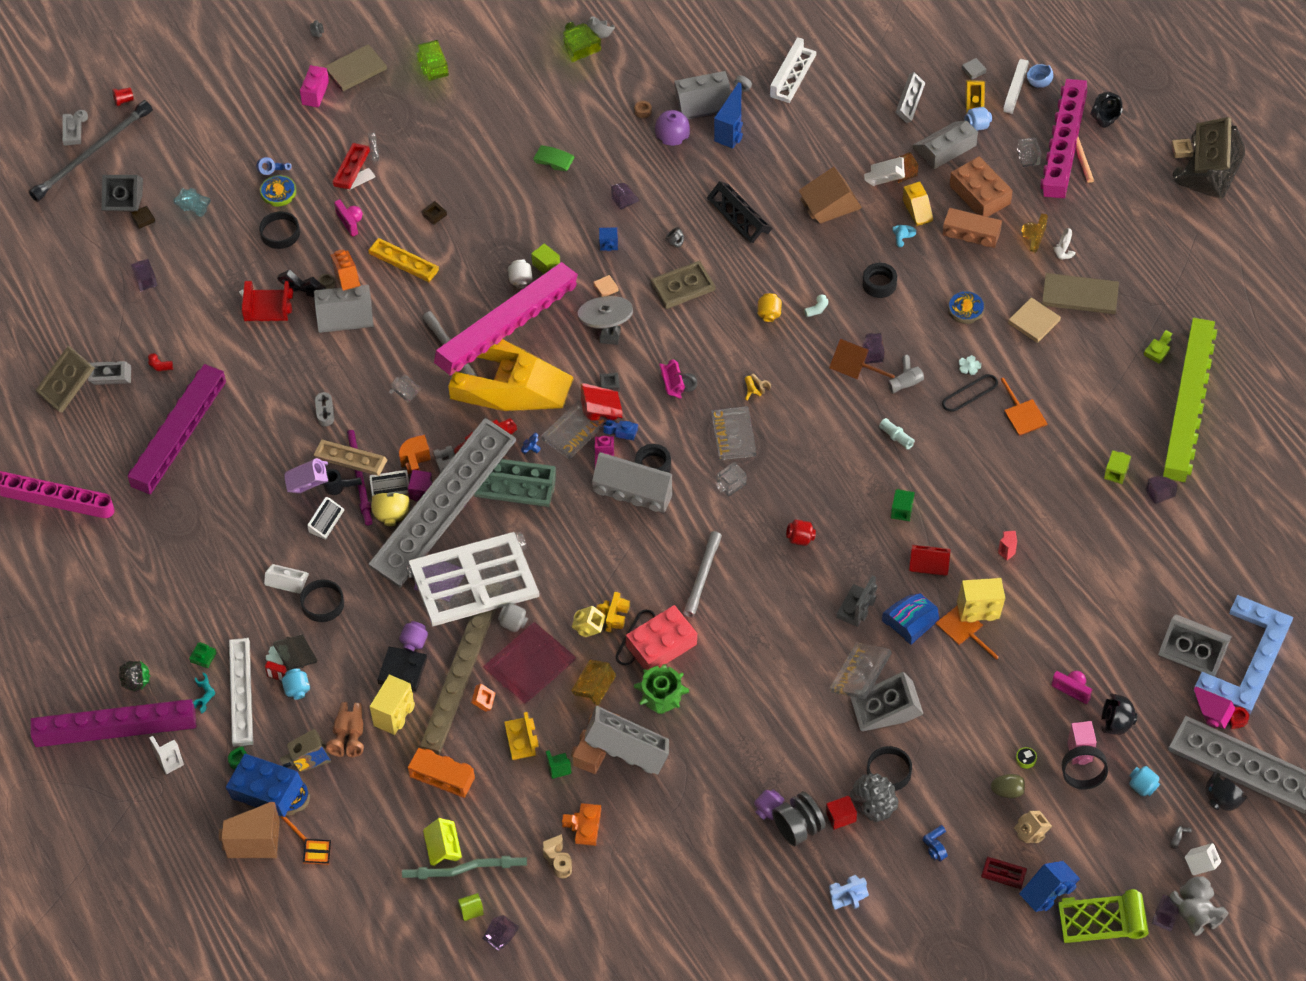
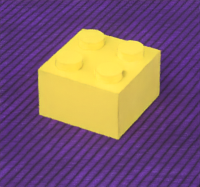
(981, 599)
(392, 705)

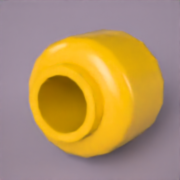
(769, 307)

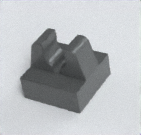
(610, 335)

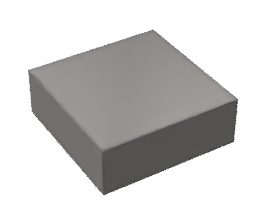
(974, 68)

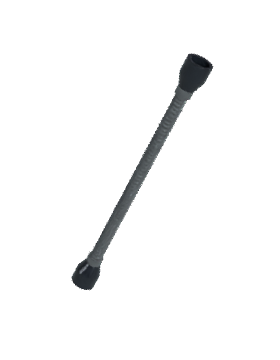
(39, 191)

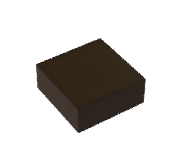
(434, 212)
(143, 217)

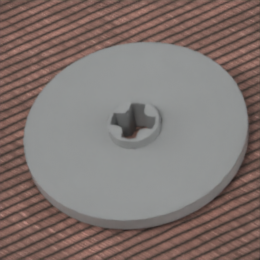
(605, 312)

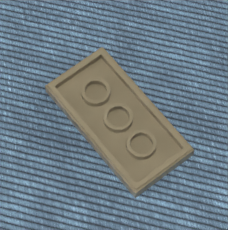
(1080, 293)

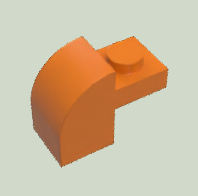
(413, 452)

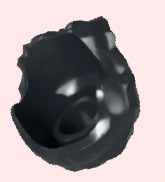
(1105, 111)

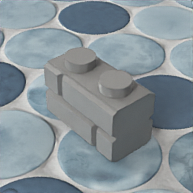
(110, 373)

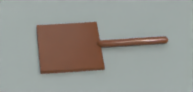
(850, 359)

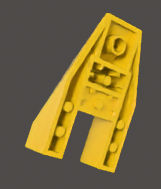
(519, 384)

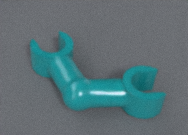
(210, 692)

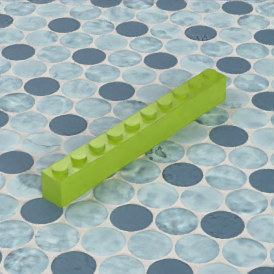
(1189, 400)

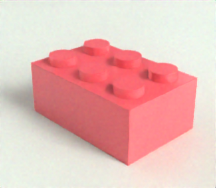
(661, 639)

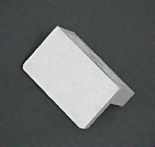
(886, 171)
(167, 755)

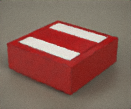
(275, 670)

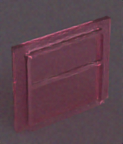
(529, 662)

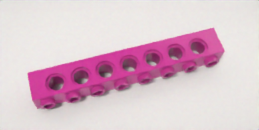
(1065, 138)

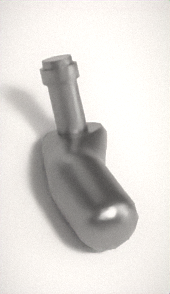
(1178, 836)

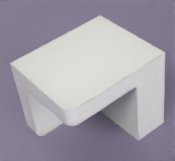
(1202, 859)

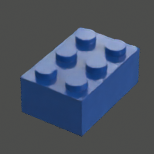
(263, 782)

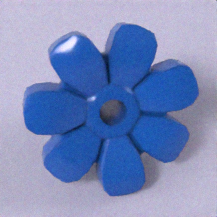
(530, 444)

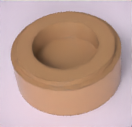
(643, 109)

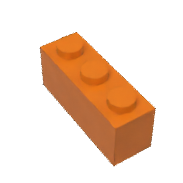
(345, 269)
(441, 772)

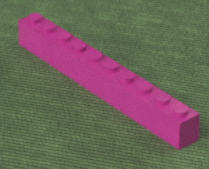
(505, 319)

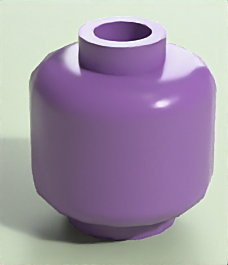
(413, 636)
(767, 802)

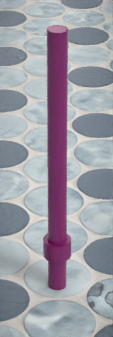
(365, 506)

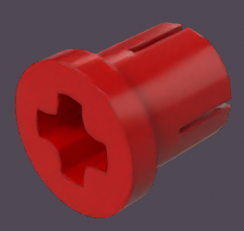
(122, 96)

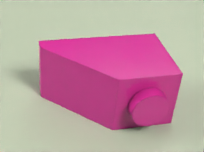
(1214, 708)

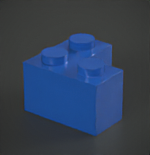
(1047, 884)

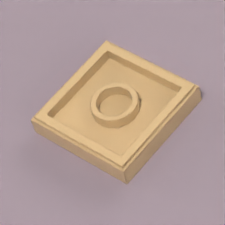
(1034, 320)

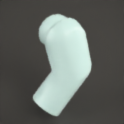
(821, 304)

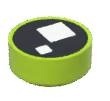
(1026, 757)

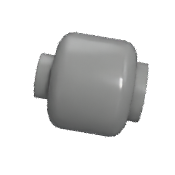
(512, 617)

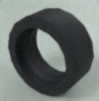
(879, 269)
(655, 450)

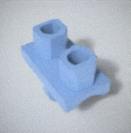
(848, 894)

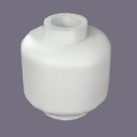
(520, 273)

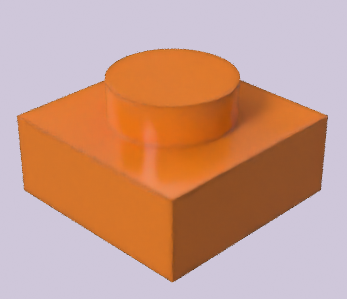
(483, 697)

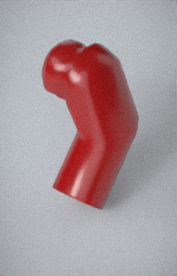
(158, 365)

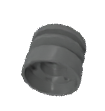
(798, 818)

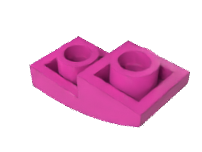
(604, 445)

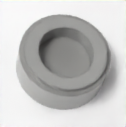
(746, 83)

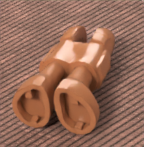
(347, 724)

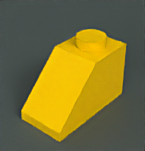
(974, 94)
(917, 203)

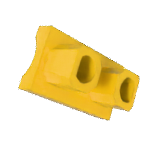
(617, 605)

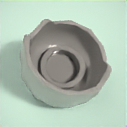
(600, 27)

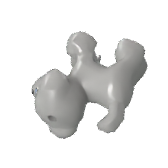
(1196, 907)

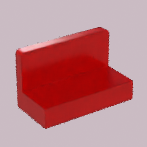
(930, 560)

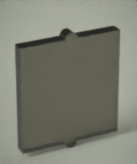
(295, 652)

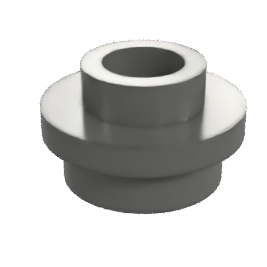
(316, 29)

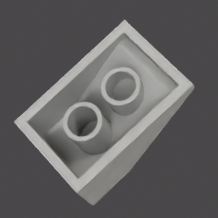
(888, 704)

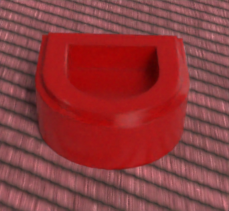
(1239, 718)

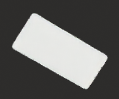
(363, 177)

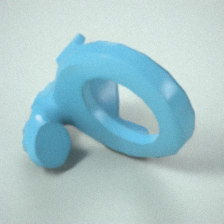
(901, 232)

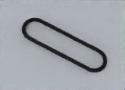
(965, 387)
(632, 626)

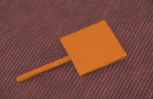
(1024, 416)
(961, 631)

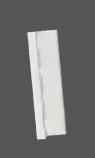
(792, 60)

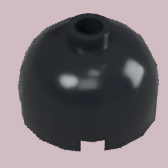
(1118, 715)
(1223, 793)

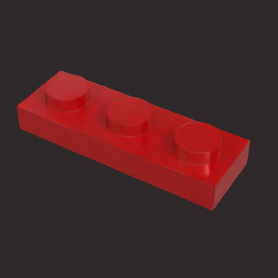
(351, 166)

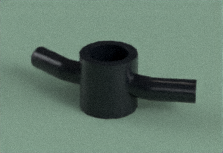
(336, 484)

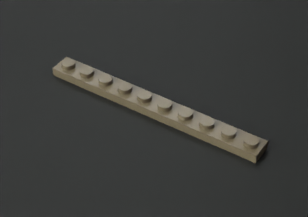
(456, 681)

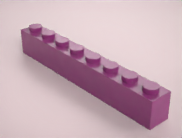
(176, 429)
(113, 723)

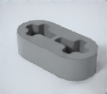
(324, 409)

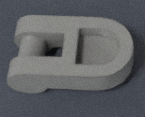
(438, 455)

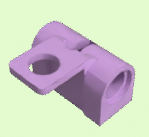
(306, 476)

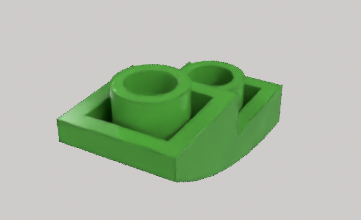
(554, 157)

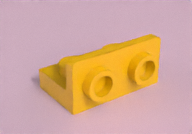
(520, 737)

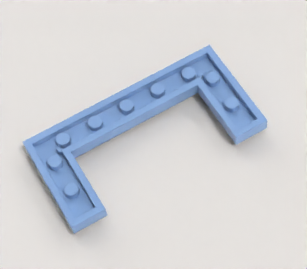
(1276, 628)

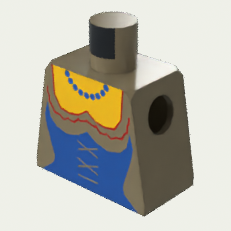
(306, 752)

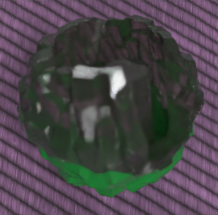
(134, 675)

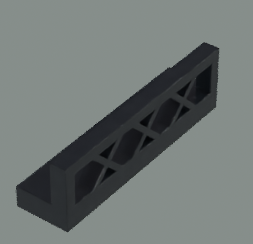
(743, 207)

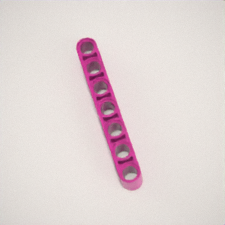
(22, 488)

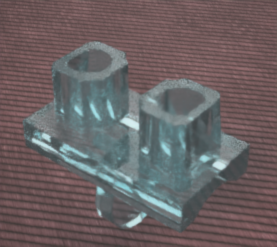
(192, 201)

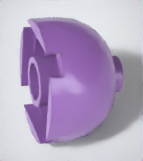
(672, 127)

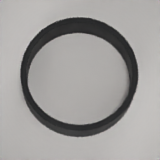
(279, 215)
(322, 617)
(895, 751)
(1085, 784)

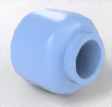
(979, 118)

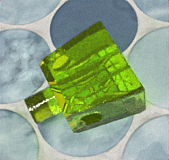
(580, 41)

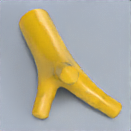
(751, 387)

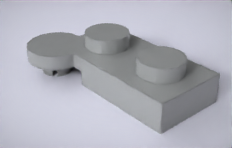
(72, 127)

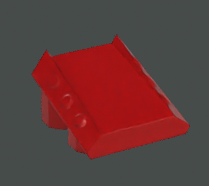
(600, 402)

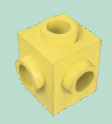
(588, 621)

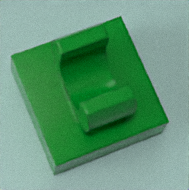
(202, 655)

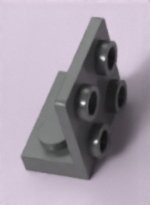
(857, 602)

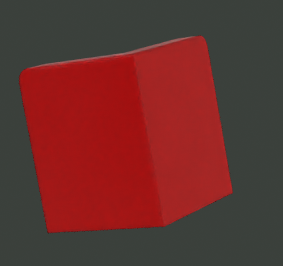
(841, 812)

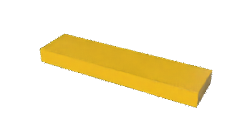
(403, 260)

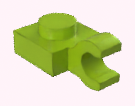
(1158, 349)

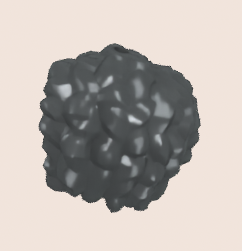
(874, 797)

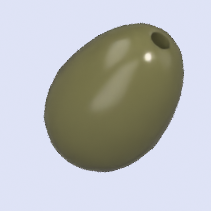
(1008, 786)

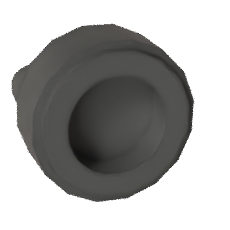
(674, 235)
(689, 381)

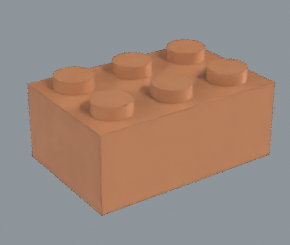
(980, 187)

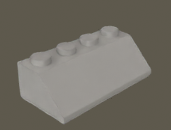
(632, 482)
(627, 740)

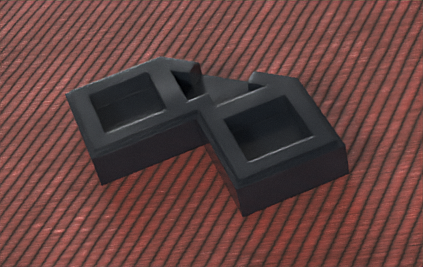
(296, 283)

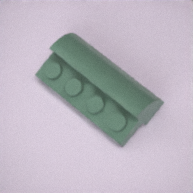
(519, 483)

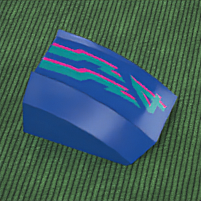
(911, 616)

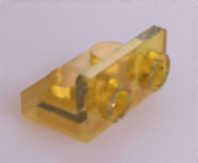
(594, 681)

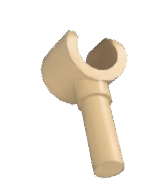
(761, 384)

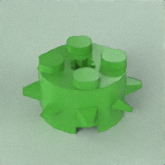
(661, 689)

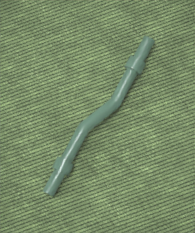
(424, 872)

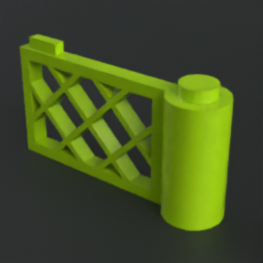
(1131, 917)

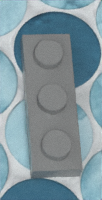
(910, 97)

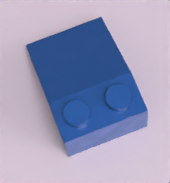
(728, 120)

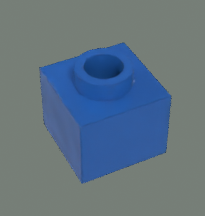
(608, 238)

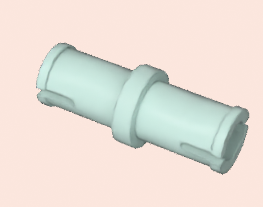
(896, 433)

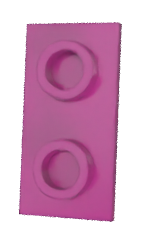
(673, 384)

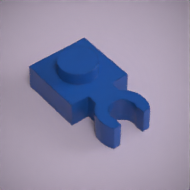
(623, 429)

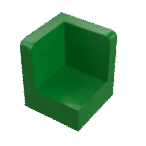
(902, 505)
(558, 765)

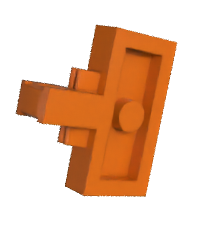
(584, 823)

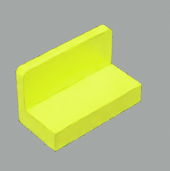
(442, 841)

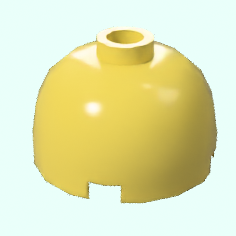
(390, 508)

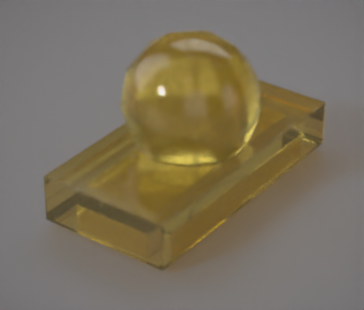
(1035, 232)

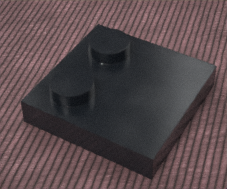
(403, 665)

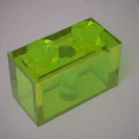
(433, 60)

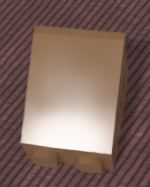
(828, 197)
(252, 833)

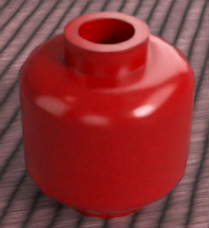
(800, 532)

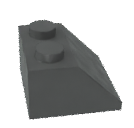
(121, 192)

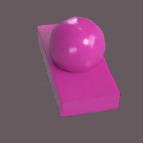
(348, 216)
(1072, 685)

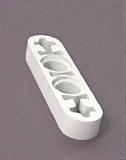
(1016, 86)

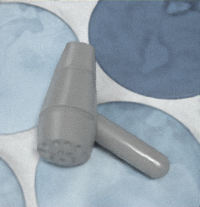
(908, 378)

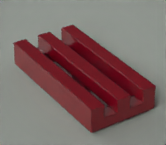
(1013, 879)

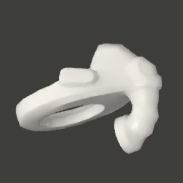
(1063, 245)

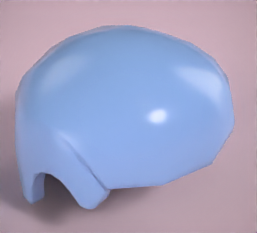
(1040, 75)

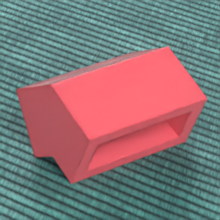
(1008, 544)

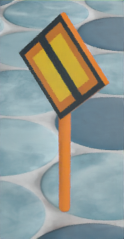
(315, 850)

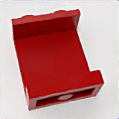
(266, 304)

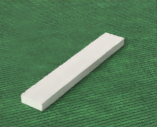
(241, 692)

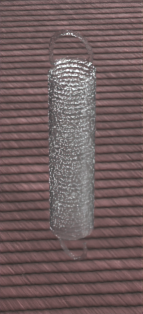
(373, 146)

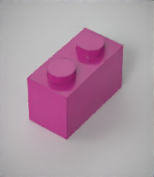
(314, 86)

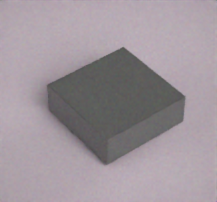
(610, 381)

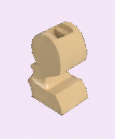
(560, 861)

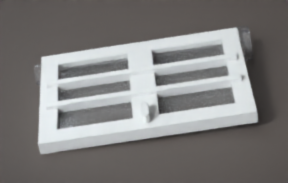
(473, 578)

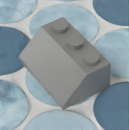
(702, 94)
(947, 143)
(343, 309)
(1194, 645)

